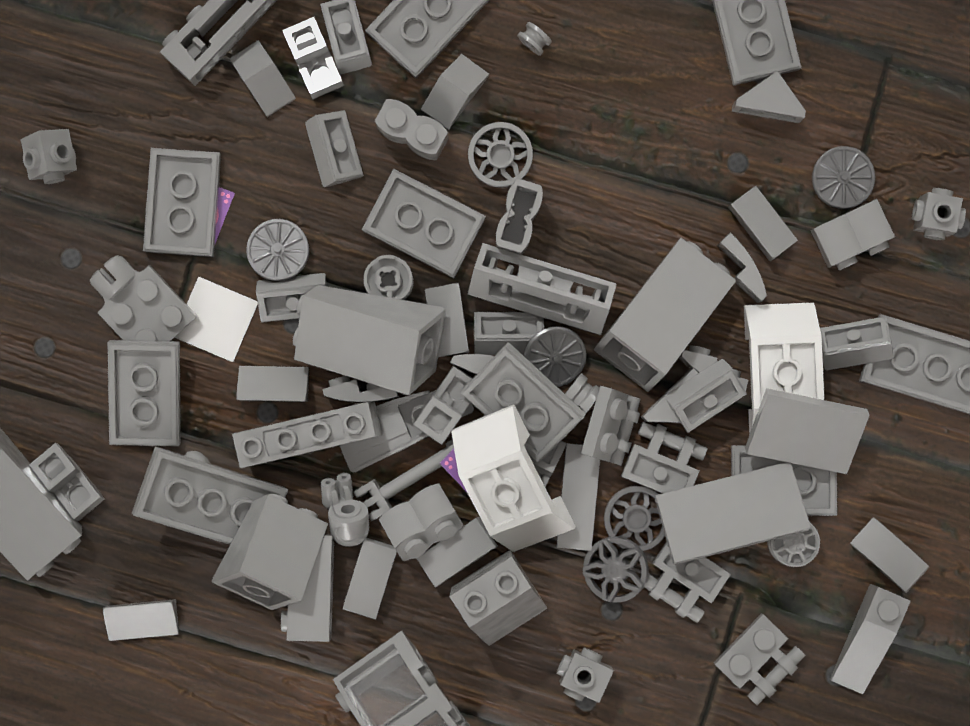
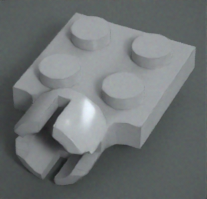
(140, 303)

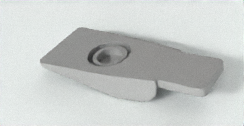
(397, 431)

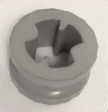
(534, 38)

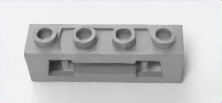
(200, 21)
(541, 289)
(307, 434)

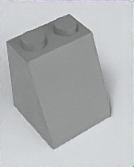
(272, 553)

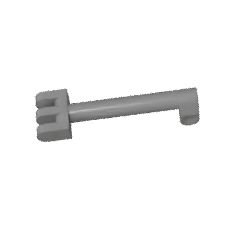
(381, 494)

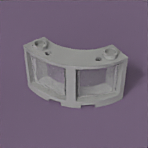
(387, 692)

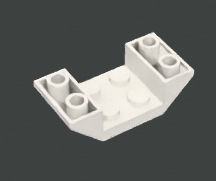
(783, 351)
(505, 481)

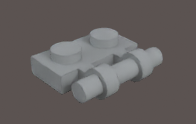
(611, 426)
(658, 471)
(699, 575)
(752, 651)

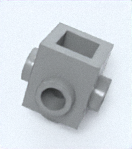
(49, 155)
(927, 218)
(590, 686)

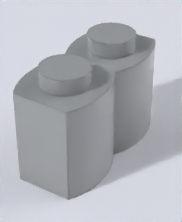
(403, 126)
(521, 209)
(853, 234)
(420, 522)

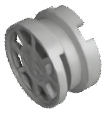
(388, 277)
(582, 393)
(796, 549)

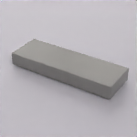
(579, 497)

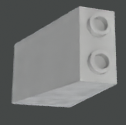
(665, 314)
(369, 337)
(31, 518)
(497, 598)

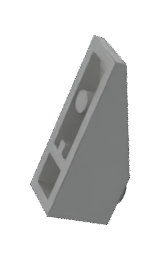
(312, 615)
(869, 638)

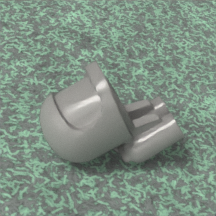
(346, 516)

